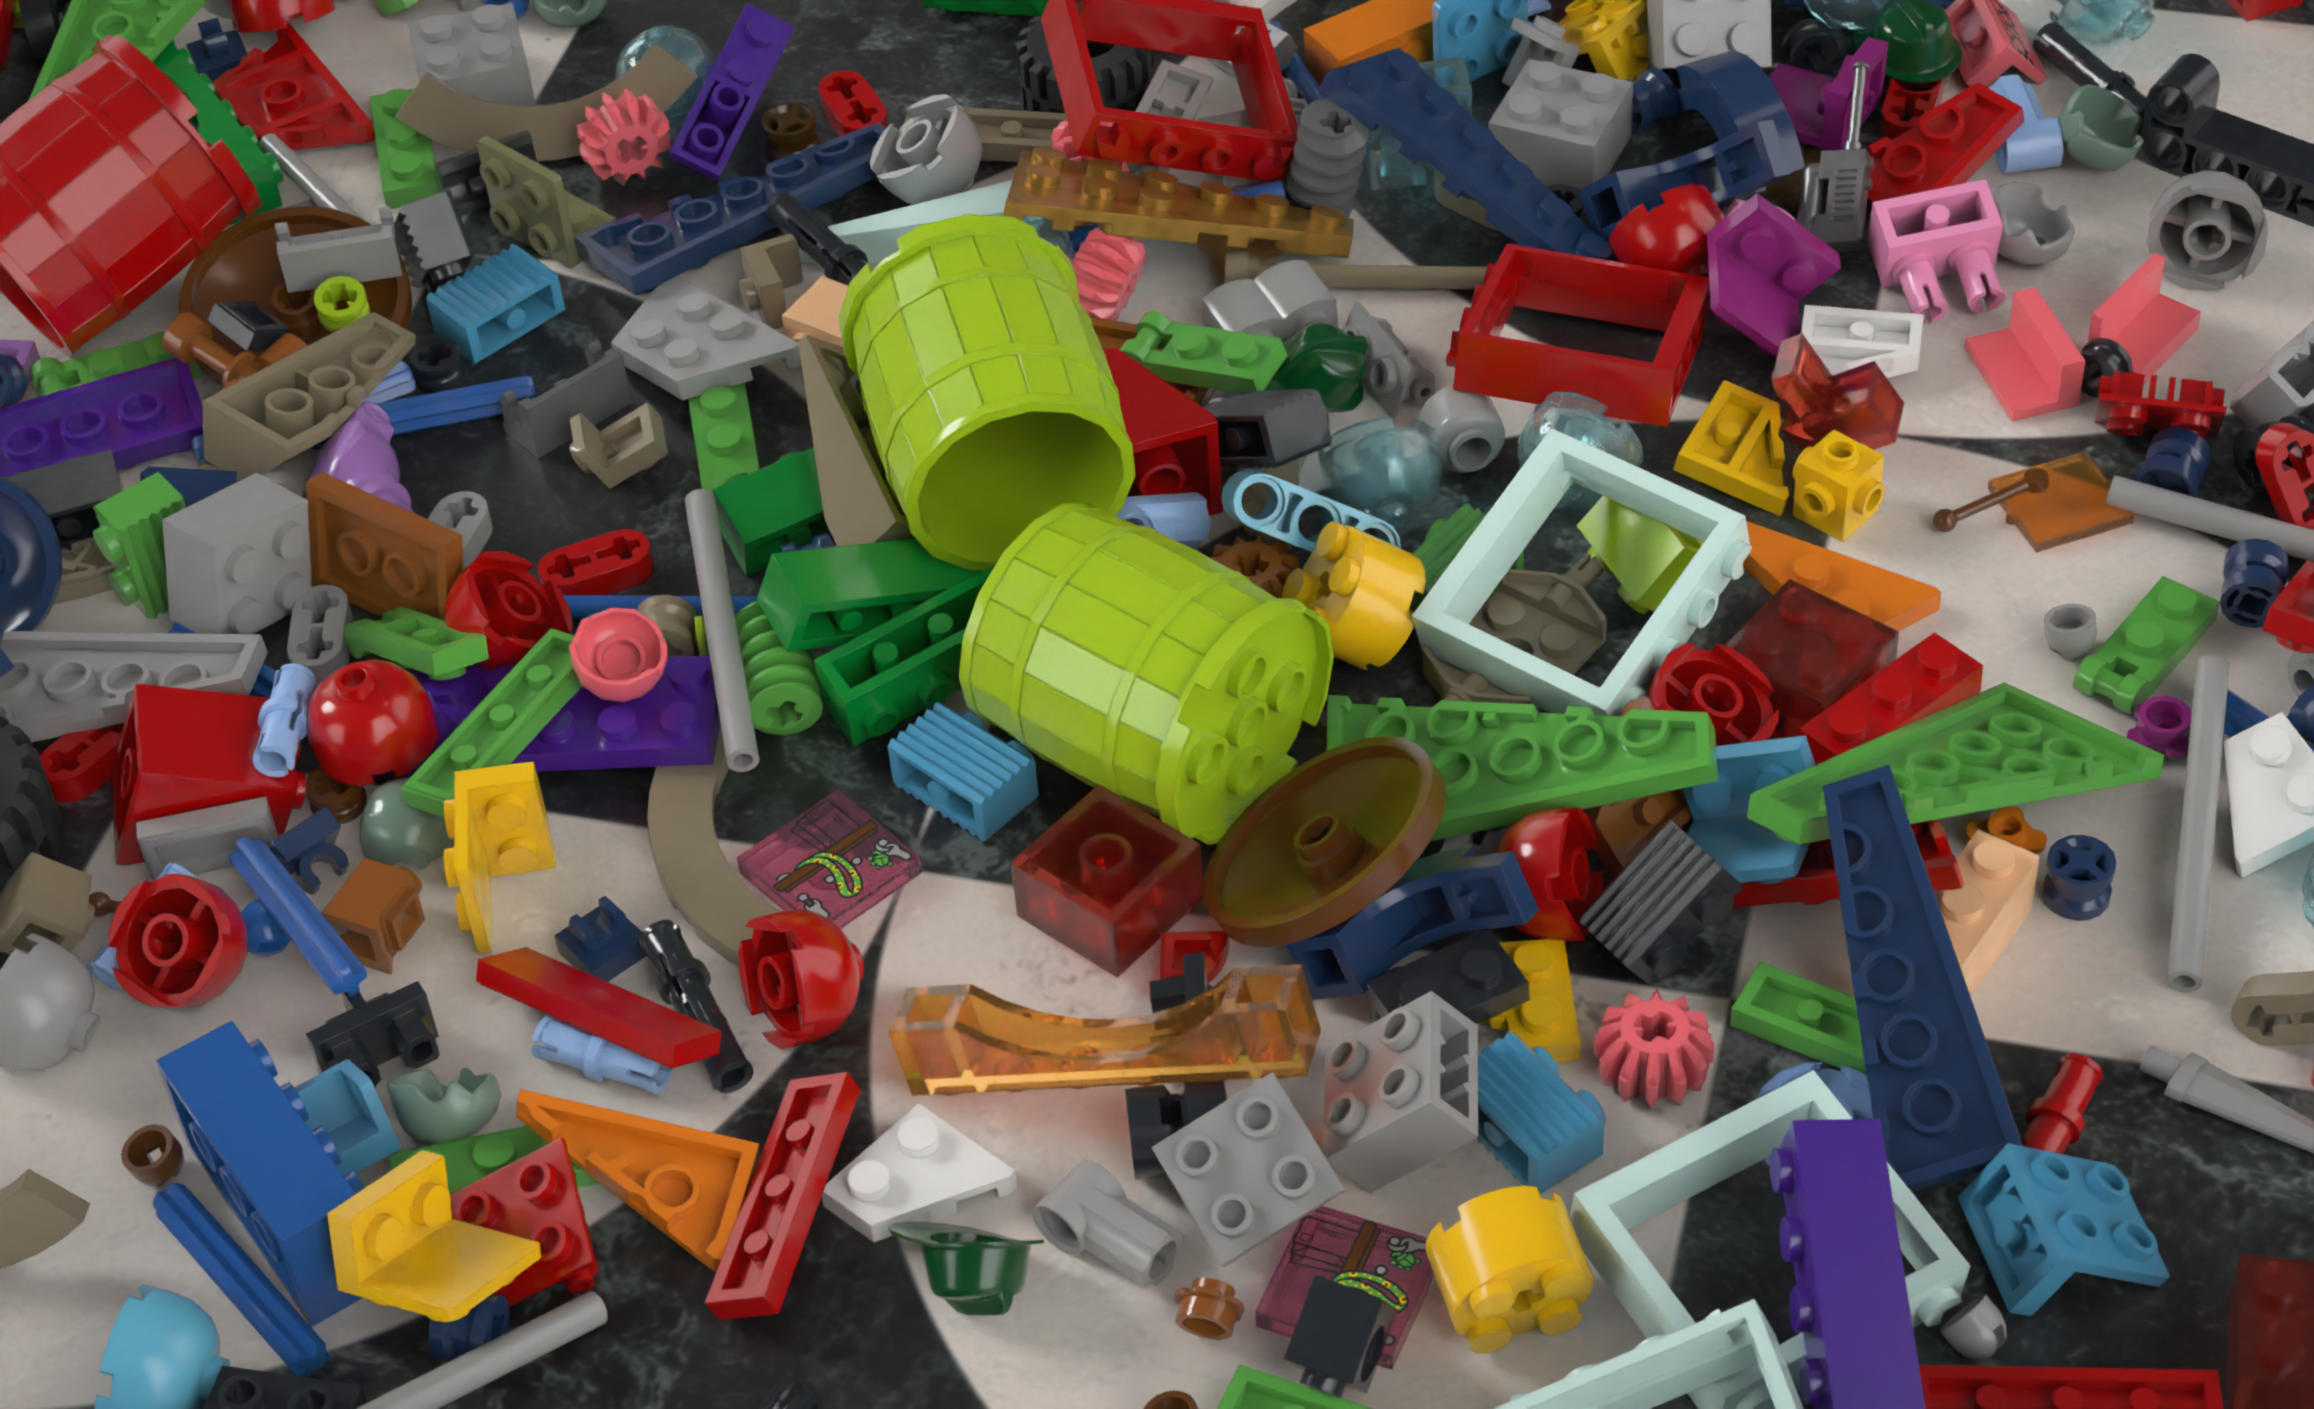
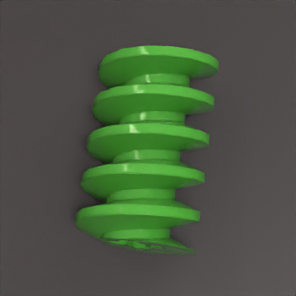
(779, 682)

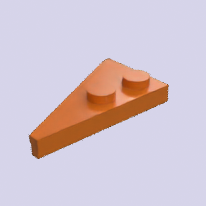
(1856, 584)
(668, 1173)

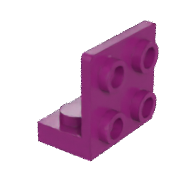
(1822, 103)
(1762, 269)

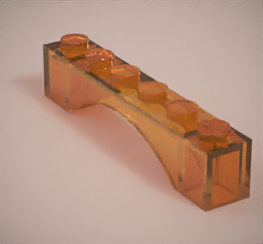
(976, 1042)

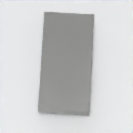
(204, 837)

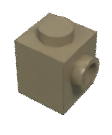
(45, 901)

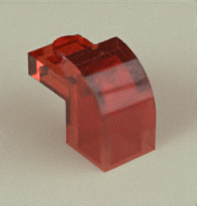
(1852, 402)

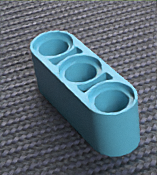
(1285, 506)

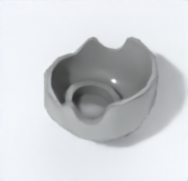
(2030, 228)

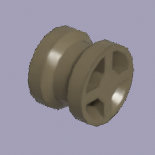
(674, 620)

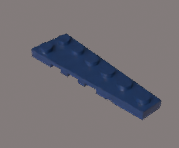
(1434, 127)
(656, 249)
(1915, 1014)

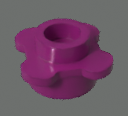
(2163, 726)

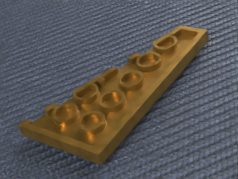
(1165, 209)

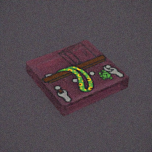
(830, 862)
(1355, 1254)

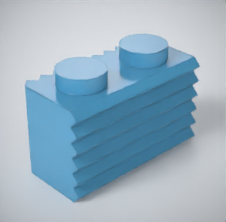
(495, 303)
(963, 770)
(1533, 1115)

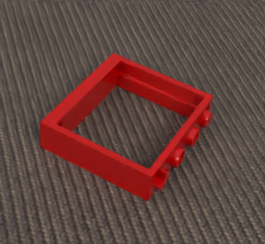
(1183, 28)
(1587, 290)

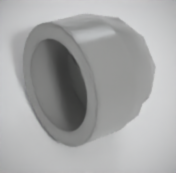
(2070, 630)
(1976, 1329)

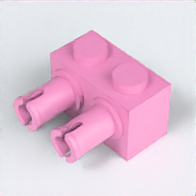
(1938, 236)

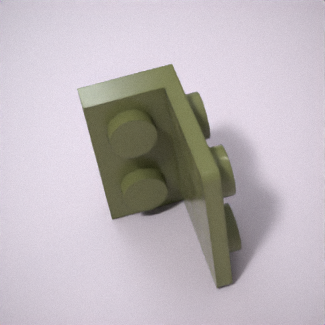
(533, 205)

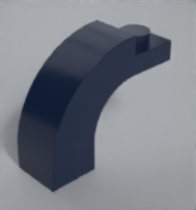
(1735, 95)
(1729, 169)
(1430, 902)

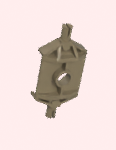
(1538, 614)

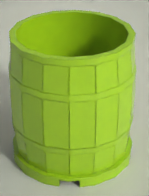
(984, 385)
(1144, 667)

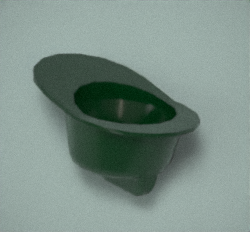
(1919, 41)
(1326, 361)
(970, 1266)

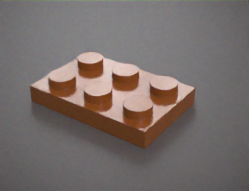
(379, 550)

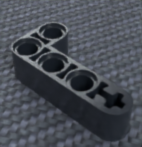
(2189, 135)

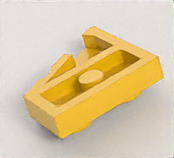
(1738, 448)

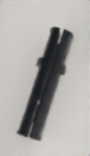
(2085, 67)
(838, 259)
(685, 985)

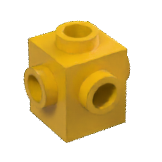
(1837, 485)

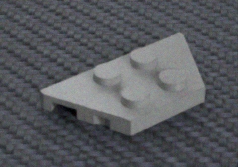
(697, 341)

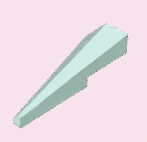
(878, 233)

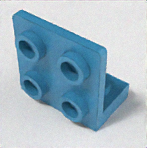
(1477, 33)
(1721, 809)
(2056, 1216)

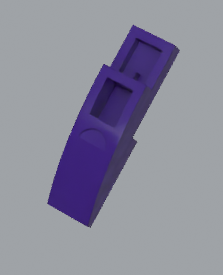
(731, 92)

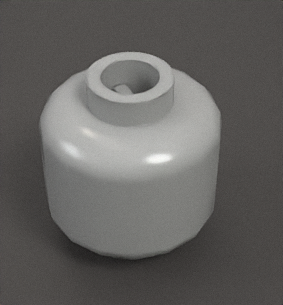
(1466, 428)

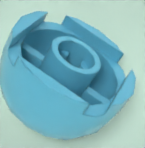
(161, 1353)

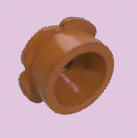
(1208, 1308)

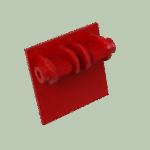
(2127, 413)
(538, 1203)

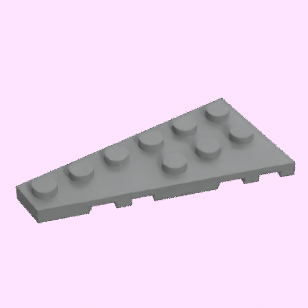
(91, 675)

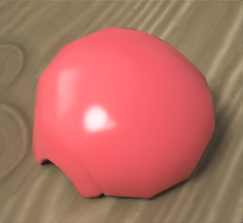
(618, 654)

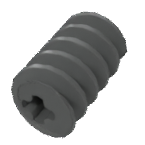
(1327, 158)

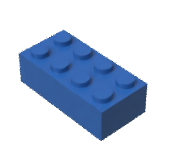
(263, 1159)

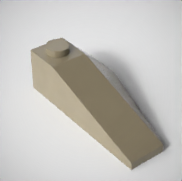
(300, 397)
(851, 476)

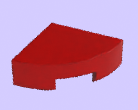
(1176, 944)

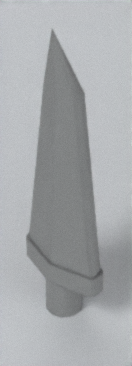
(2224, 1095)

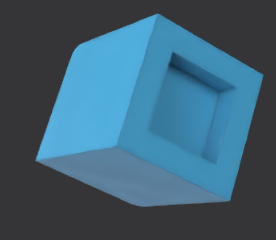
(351, 1114)

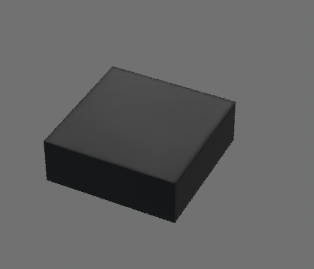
(247, 324)

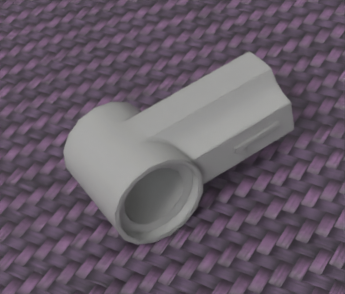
(1094, 1214)

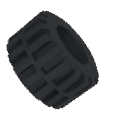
(1120, 72)

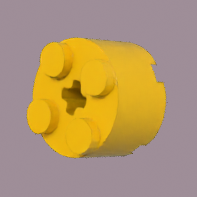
(1360, 591)
(1510, 1267)

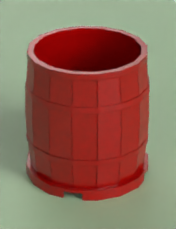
(107, 194)

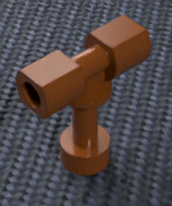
(191, 339)

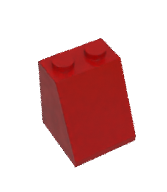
(1169, 433)
(189, 755)

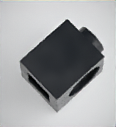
(1339, 1337)

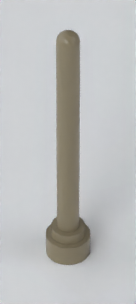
(1241, 266)

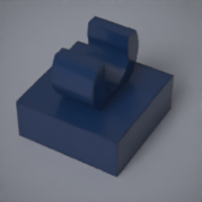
(216, 50)
(310, 843)
(601, 941)

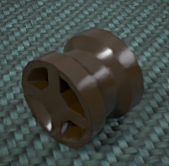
(788, 129)

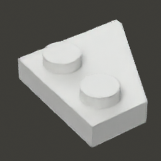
(1859, 336)
(2269, 792)
(914, 1176)

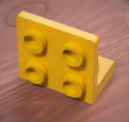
(1611, 34)
(496, 831)
(408, 1252)

